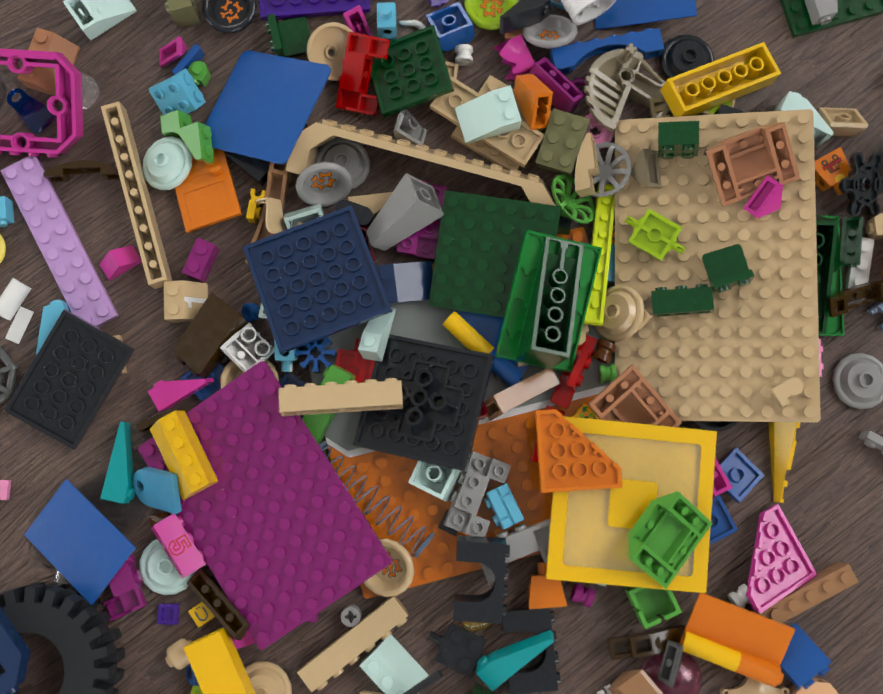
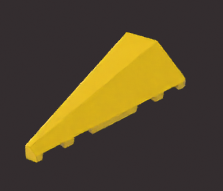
(782, 449)

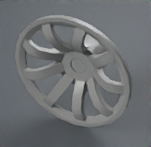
(608, 170)

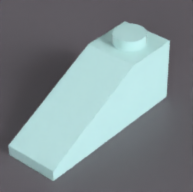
(376, 336)

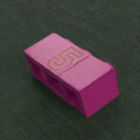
(178, 545)

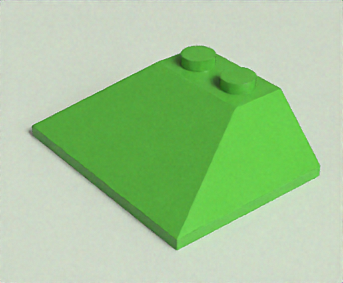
(666, 536)

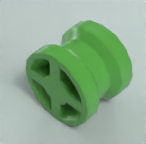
(607, 373)

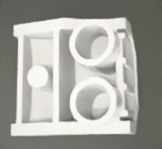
(247, 348)

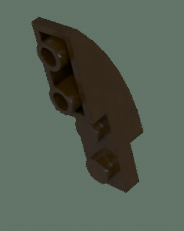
(643, 644)

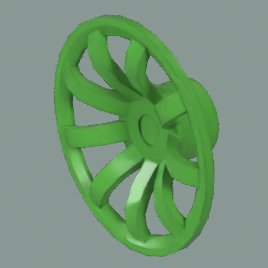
(568, 202)

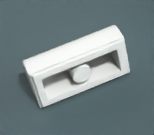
(12, 298)

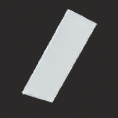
(19, 325)

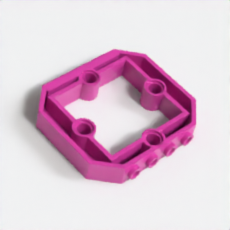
(68, 91)

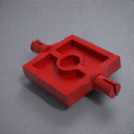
(354, 363)

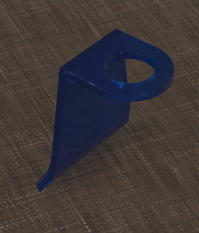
(31, 110)

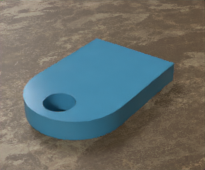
(158, 489)

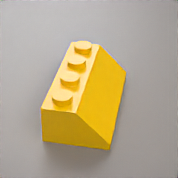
(183, 453)

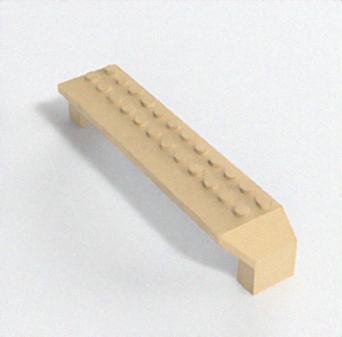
(320, 133)

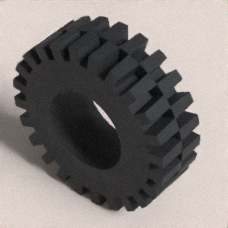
(74, 629)

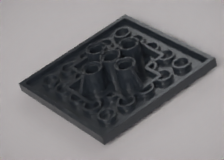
(442, 433)

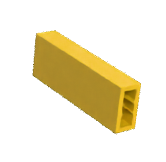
(218, 664)

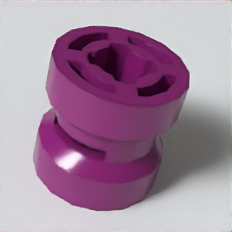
(583, 594)

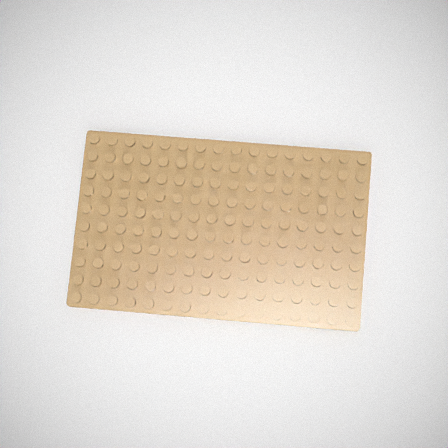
(760, 332)

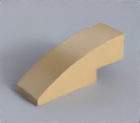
(586, 167)

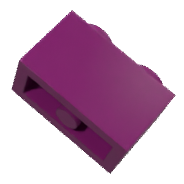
(200, 260)

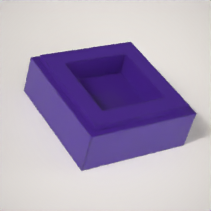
(168, 613)

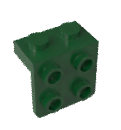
(288, 36)
(727, 268)

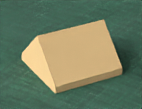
(844, 121)

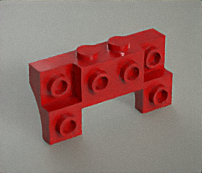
(357, 71)

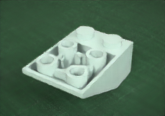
(99, 15)

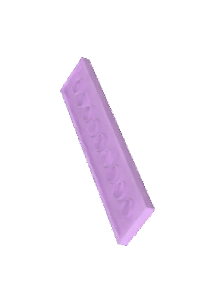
(59, 242)

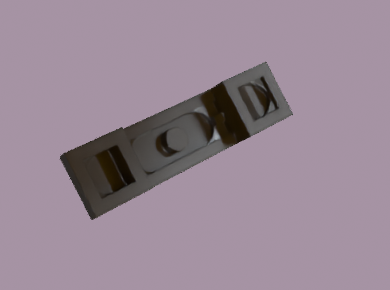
(62, 172)
(855, 296)

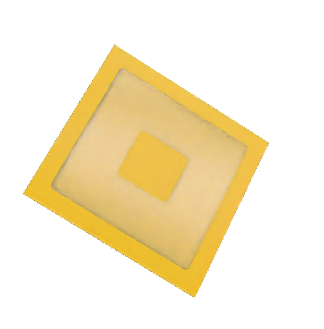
(593, 525)

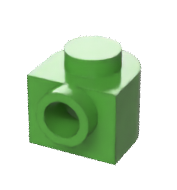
(200, 73)

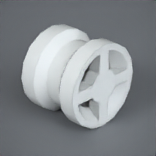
(464, 54)

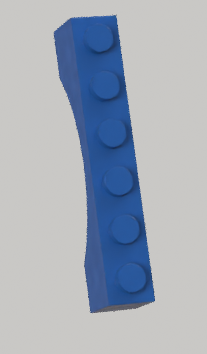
(570, 56)

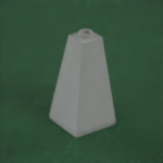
(404, 213)

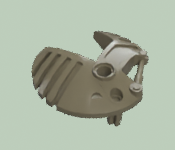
(608, 91)

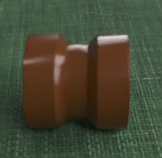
(603, 351)

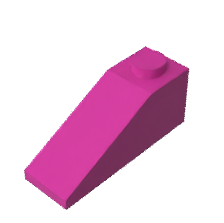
(170, 393)

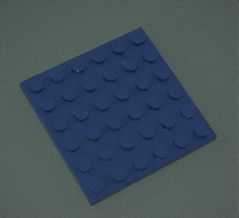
(316, 279)

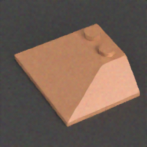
(747, 158)
(632, 401)

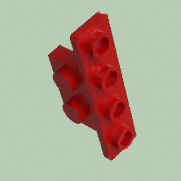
(570, 381)

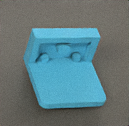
(177, 93)

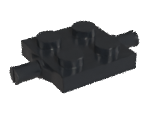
(458, 649)

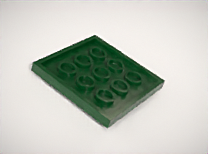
(411, 73)

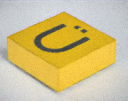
(201, 614)

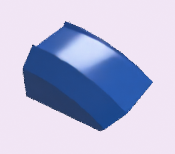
(451, 26)

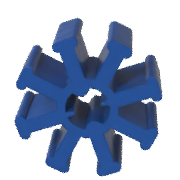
(316, 361)

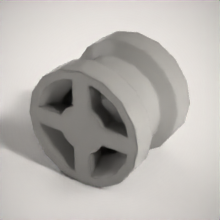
(351, 611)

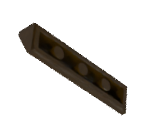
(219, 604)

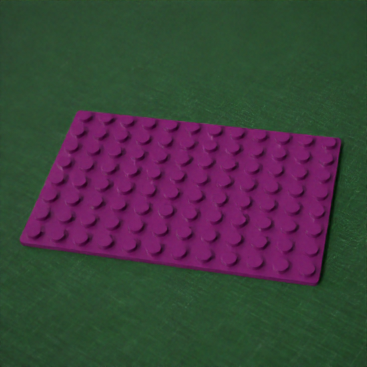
(280, 517)

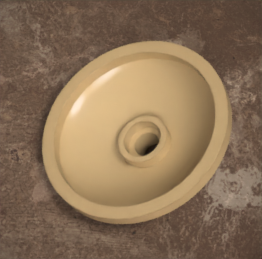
(327, 37)

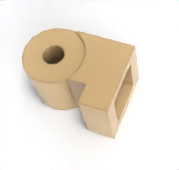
(789, 388)

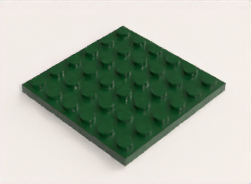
(481, 249)

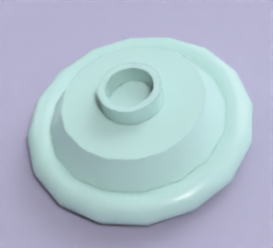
(167, 163)
(159, 571)

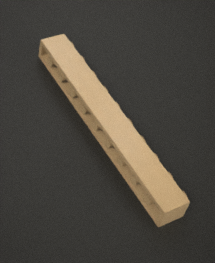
(136, 195)

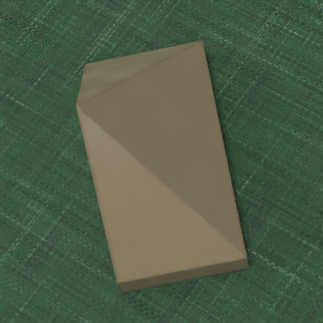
(647, 169)

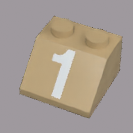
(183, 300)

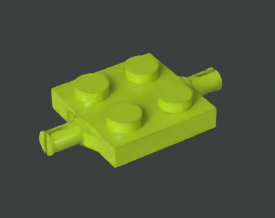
(655, 235)

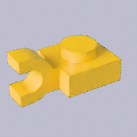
(254, 210)

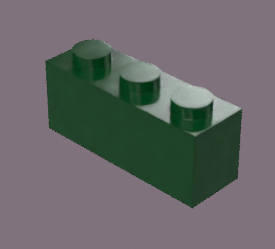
(682, 300)

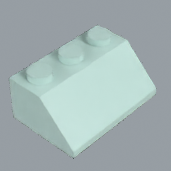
(435, 479)
(392, 667)

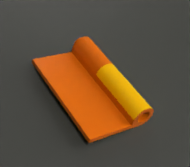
(737, 639)

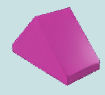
(356, 21)
(119, 261)

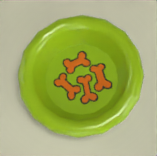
(487, 12)

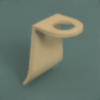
(274, 214)

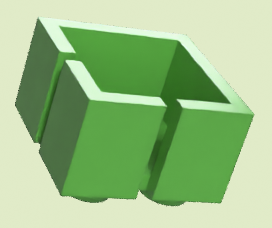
(650, 602)

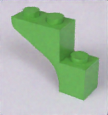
(195, 135)

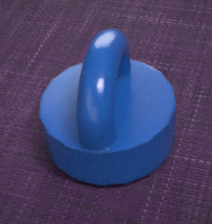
(250, 312)

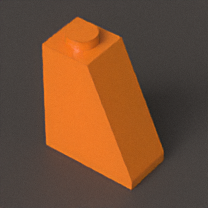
(533, 100)

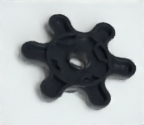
(857, 193)

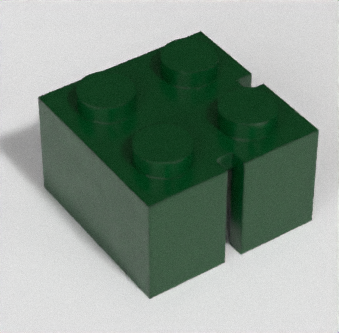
(678, 139)

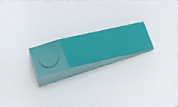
(120, 473)
(505, 662)

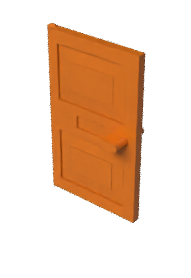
(207, 194)

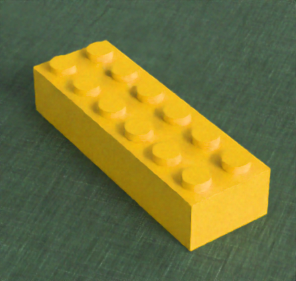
(720, 81)

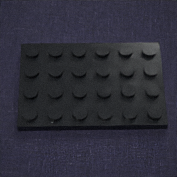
(69, 379)

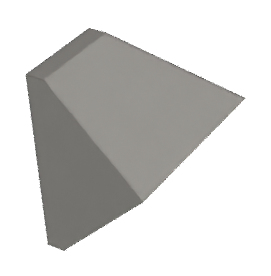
(409, 128)

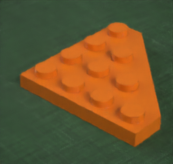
(569, 458)

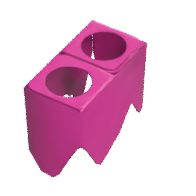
(517, 56)

